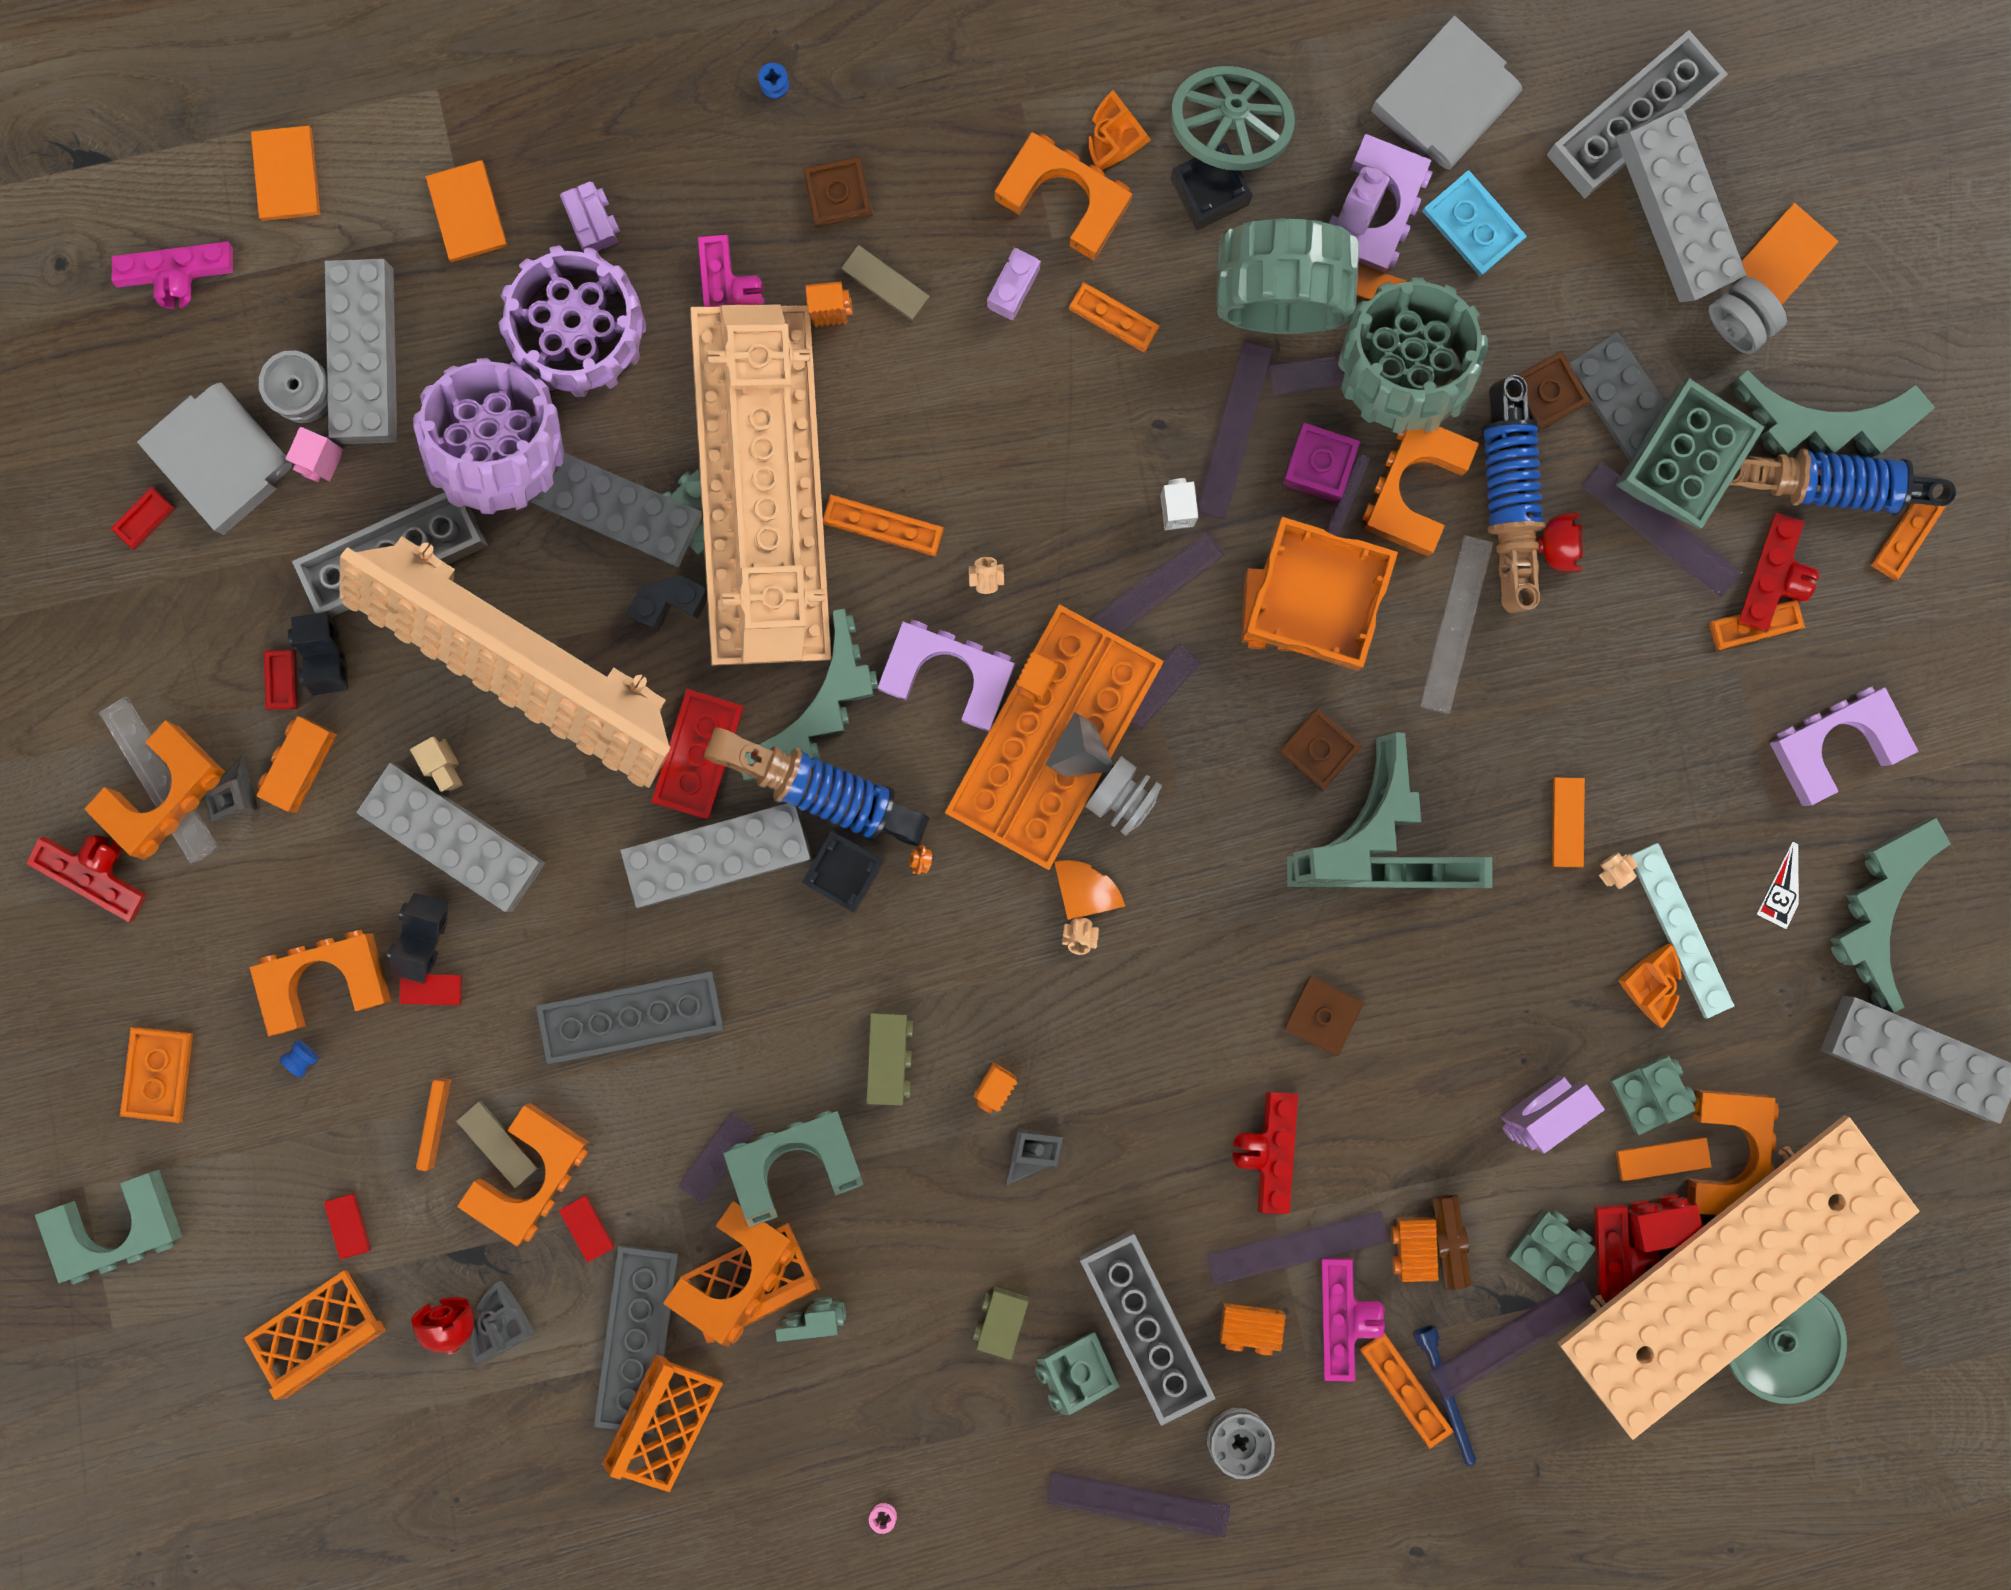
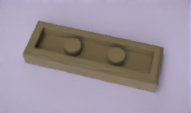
(885, 283)
(497, 1144)

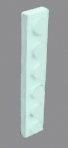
(1681, 931)

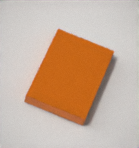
(285, 173)
(466, 211)
(1788, 252)
(156, 1074)

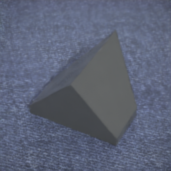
(1080, 750)
(232, 794)
(1033, 1153)

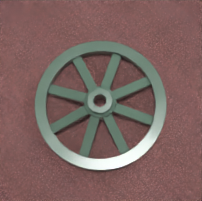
(1233, 114)

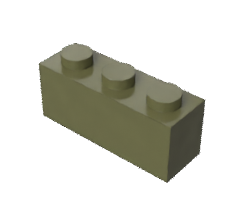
(889, 1058)

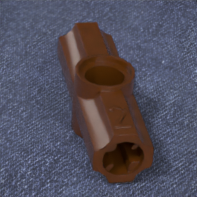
(1451, 1241)

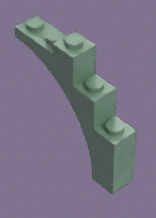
(1791, 423)
(842, 684)
(1373, 832)
(1417, 873)
(1875, 904)

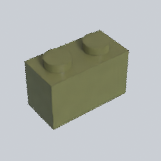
(1001, 1323)

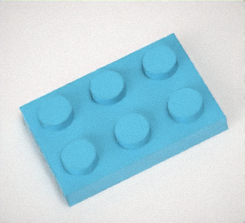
(1474, 223)

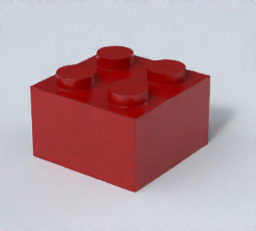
(1662, 1222)

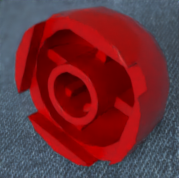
(1562, 543)
(444, 1326)

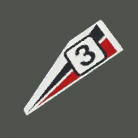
(1784, 892)

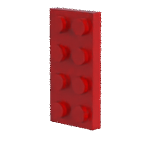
(687, 778)

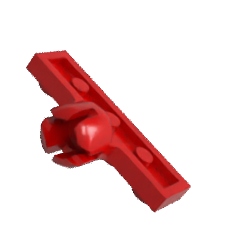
(1777, 574)
(89, 873)
(1272, 1152)
(1616, 1259)

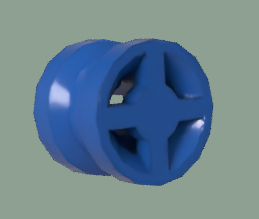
(776, 87)
(299, 1059)

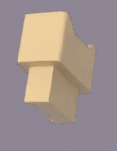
(438, 761)

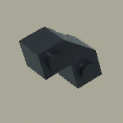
(655, 601)
(323, 665)
(415, 951)

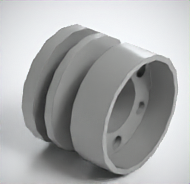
(1124, 796)
(1258, 1445)

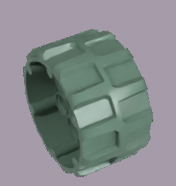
(1287, 276)
(1427, 313)

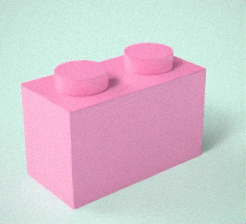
(314, 455)

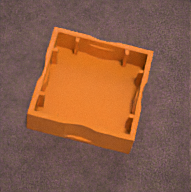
(1320, 594)

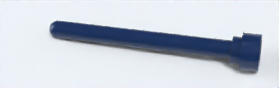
(1428, 1338)

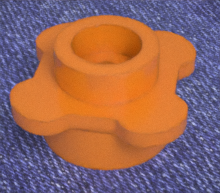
(920, 859)

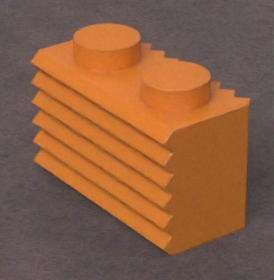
(828, 303)
(1036, 677)
(995, 1088)
(1415, 1249)
(1252, 1328)

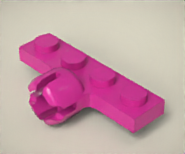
(172, 270)
(718, 282)
(1345, 1319)

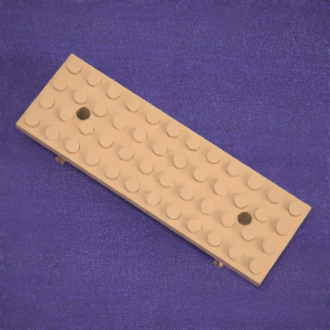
(760, 484)
(420, 602)
(1738, 1276)

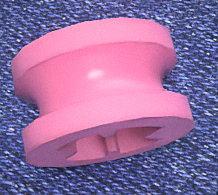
(888, 1509)

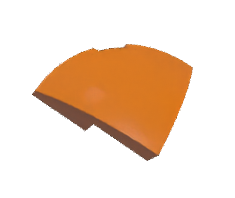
(1115, 133)
(1086, 889)
(1653, 984)

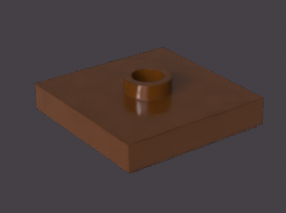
(837, 192)
(1553, 390)
(1320, 749)
(1323, 1015)

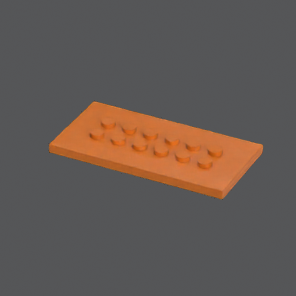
(1008, 785)

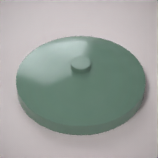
(1796, 1356)

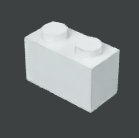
(1179, 504)

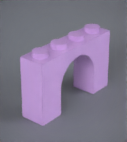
(1406, 175)
(917, 645)
(1801, 749)
(1551, 1114)

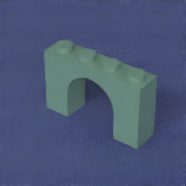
(752, 1161)
(76, 1254)

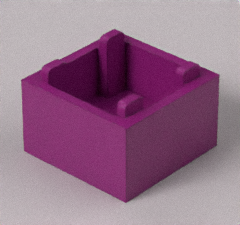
(1320, 463)

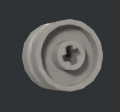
(1747, 315)
(295, 386)

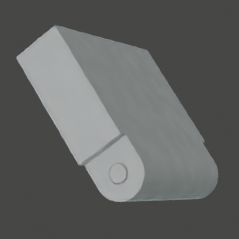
(1448, 95)
(216, 456)

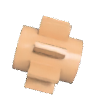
(986, 575)
(1618, 870)
(1080, 936)

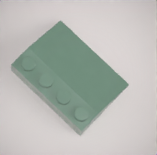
(1690, 454)

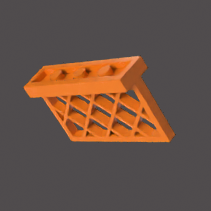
(772, 1301)
(321, 1360)
(638, 1422)

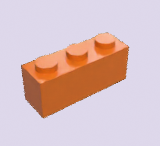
(295, 764)

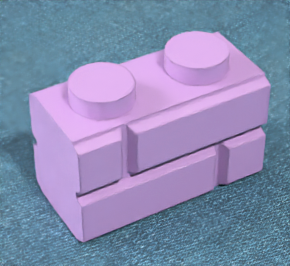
(1363, 200)
(589, 217)
(1013, 284)

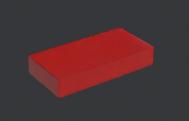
(143, 518)
(280, 679)
(437, 990)
(347, 1226)
(587, 1228)

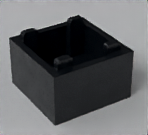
(1210, 191)
(843, 871)

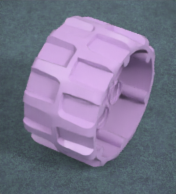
(550, 270)
(465, 411)

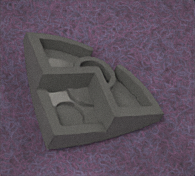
(499, 1324)

